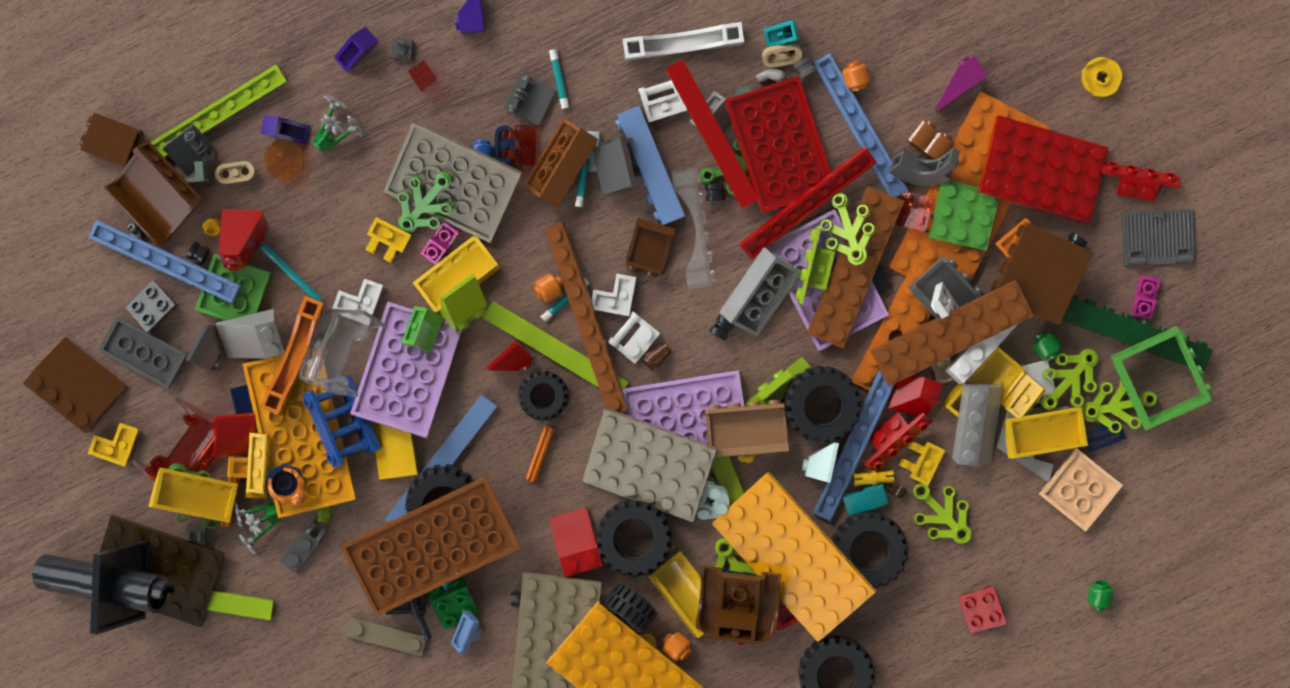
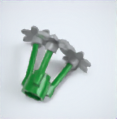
(324, 138)
(270, 515)

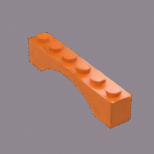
(292, 361)

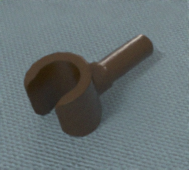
(899, 491)

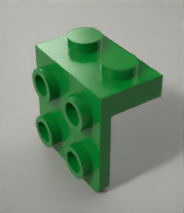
(452, 602)

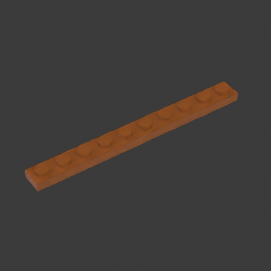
(586, 318)

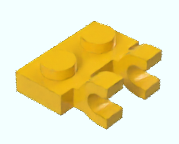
(388, 235)
(926, 463)

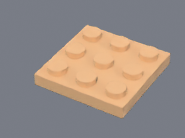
(1080, 489)

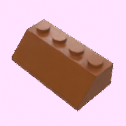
(560, 162)

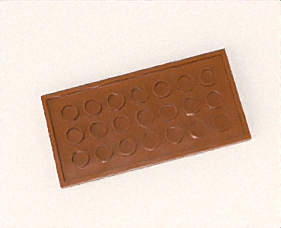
(430, 546)

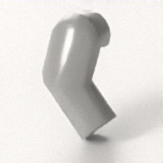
(771, 73)

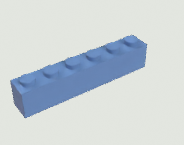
(650, 165)

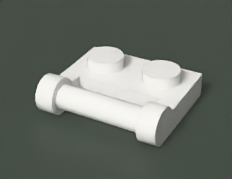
(663, 106)
(638, 342)

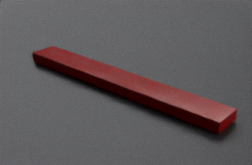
(711, 133)
(808, 203)

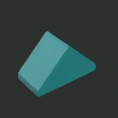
(781, 34)

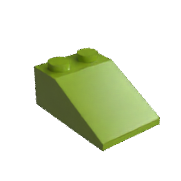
(463, 304)

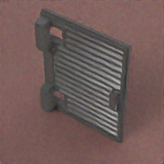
(1158, 237)

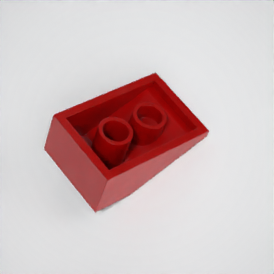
(575, 542)

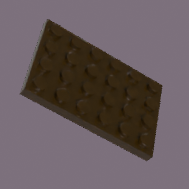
(181, 561)

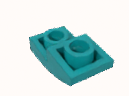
(865, 500)

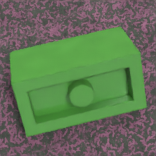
(422, 329)

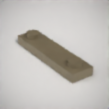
(385, 636)

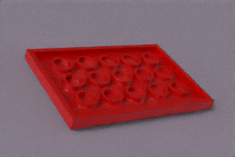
(778, 142)
(1042, 169)

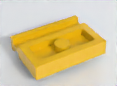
(1022, 395)

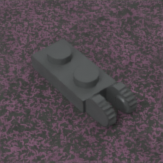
(302, 548)

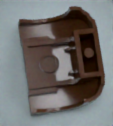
(738, 605)

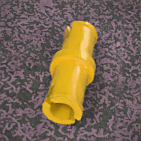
(873, 478)

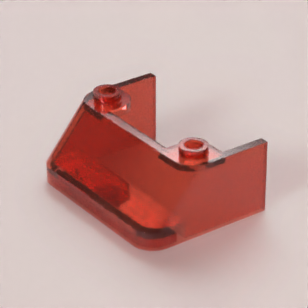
(192, 450)

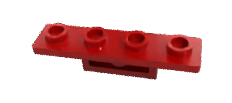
(1139, 182)
(893, 437)

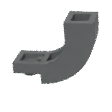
(923, 171)

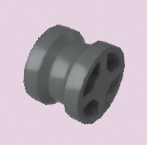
(805, 67)

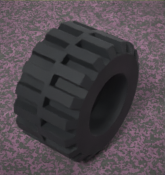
(531, 408)
(630, 607)

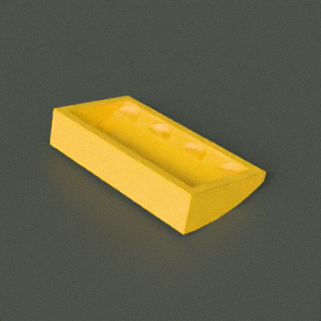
(464, 261)
(996, 369)
(1045, 432)
(396, 454)
(193, 495)
(680, 588)

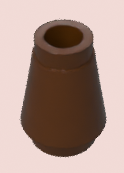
(656, 356)

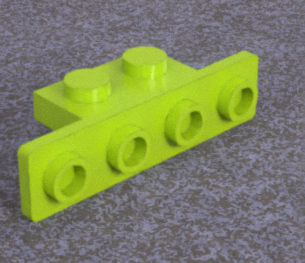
(817, 269)
(776, 388)

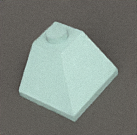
(821, 462)

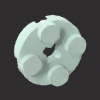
(719, 505)

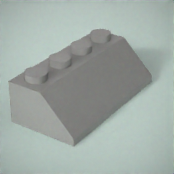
(760, 292)
(977, 423)

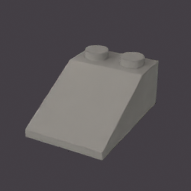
(252, 336)

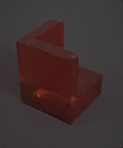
(422, 75)

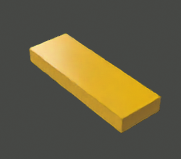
(258, 463)

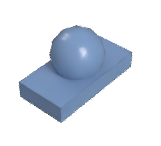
(466, 632)

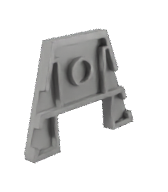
(1039, 467)

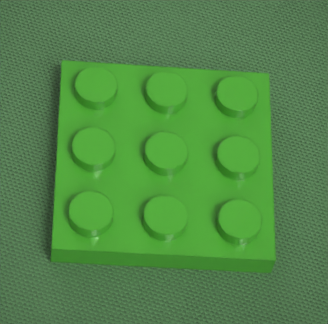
(963, 216)
(248, 299)

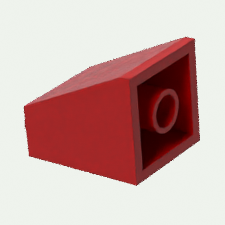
(240, 236)

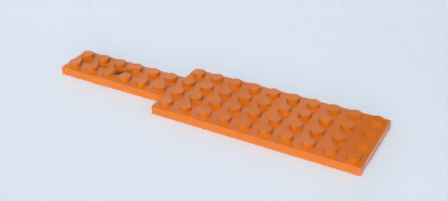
(919, 252)

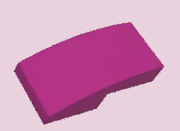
(440, 242)
(1145, 296)

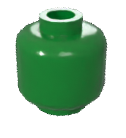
(1047, 345)
(1100, 595)

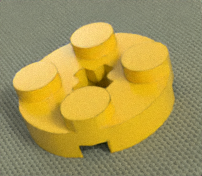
(1105, 66)

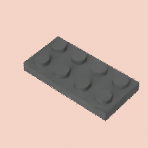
(143, 352)

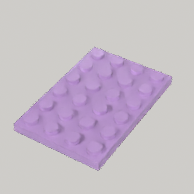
(793, 249)
(402, 381)
(683, 402)

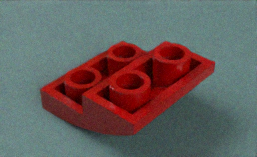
(232, 434)

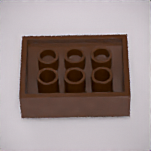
(75, 385)

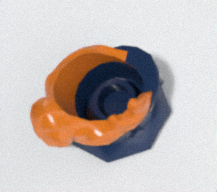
(286, 484)

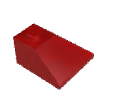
(512, 359)
(915, 395)

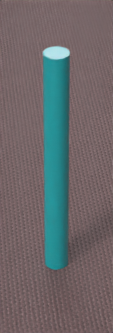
(290, 272)

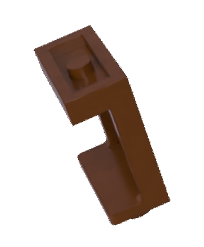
(110, 139)
(649, 247)

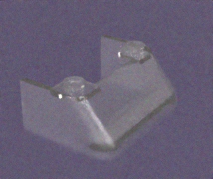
(332, 348)

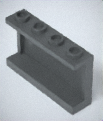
(946, 272)

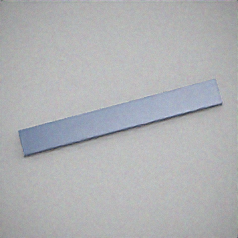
(858, 123)
(164, 261)
(454, 444)
(853, 448)

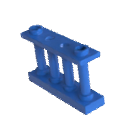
(364, 428)

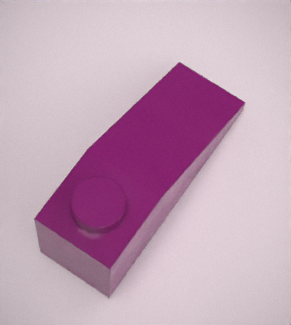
(963, 78)

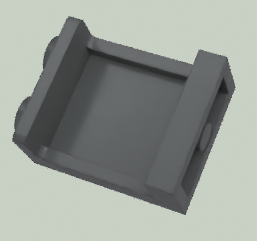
(615, 166)

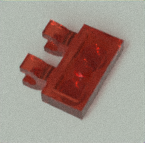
(524, 145)
(912, 218)

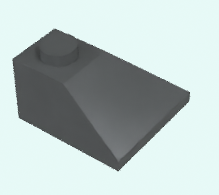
(206, 349)

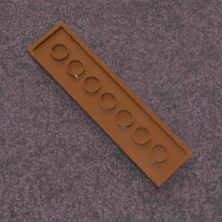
(851, 282)
(952, 334)

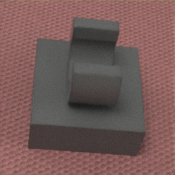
(401, 49)
(196, 533)

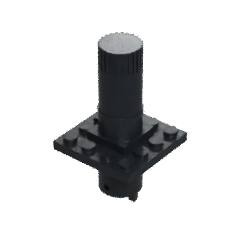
(114, 582)

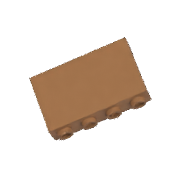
(747, 428)

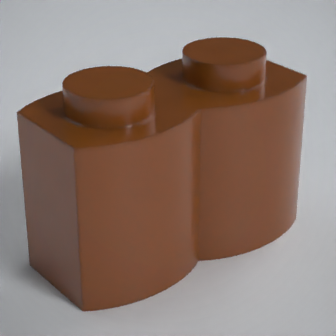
(930, 141)

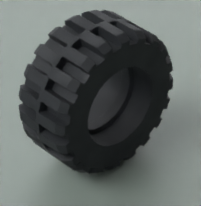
(841, 422)
(433, 478)
(892, 534)
(640, 564)
(832, 647)

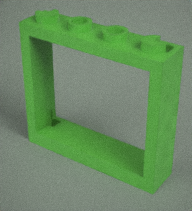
(1176, 410)

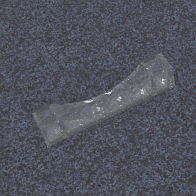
(686, 187)

